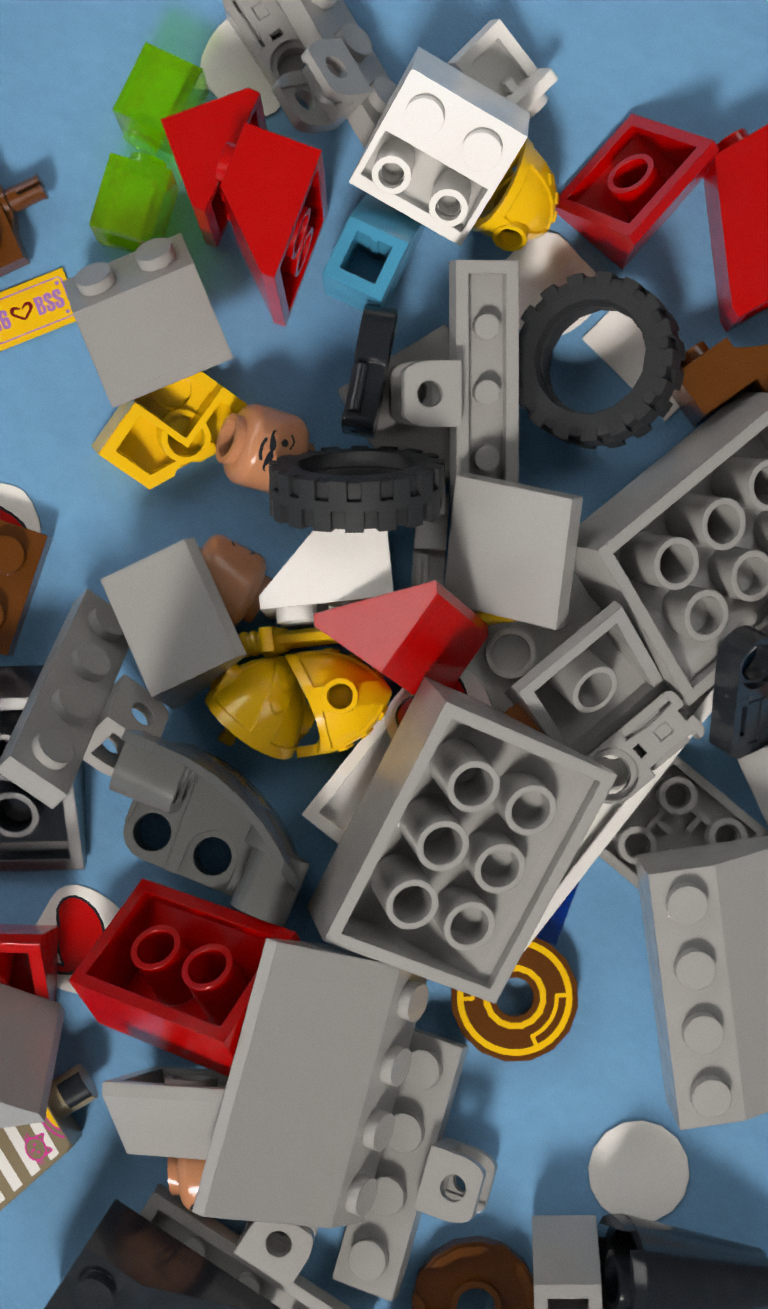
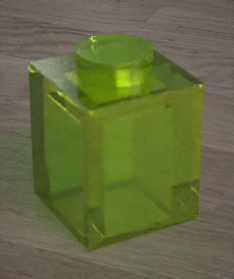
(154, 90)
(133, 201)

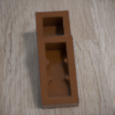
(718, 376)

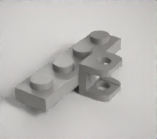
(339, 74)
(480, 381)
(78, 706)
(416, 1172)
(262, 1257)

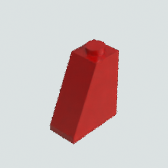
(739, 225)

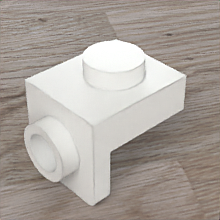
(503, 66)

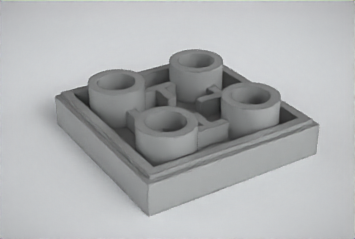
(513, 549)
(678, 814)

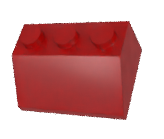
(275, 209)
(176, 973)

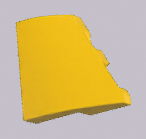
(167, 429)

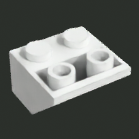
(441, 147)
(327, 574)

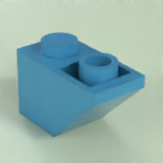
(371, 254)

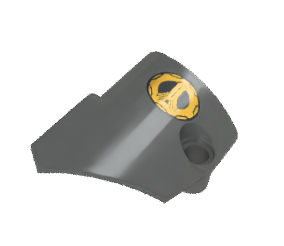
(206, 800)

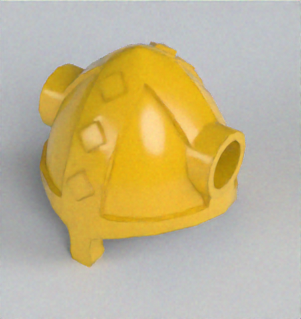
(522, 202)
(342, 695)
(261, 706)

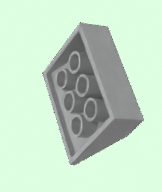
(689, 545)
(458, 843)
(709, 976)
(311, 1088)

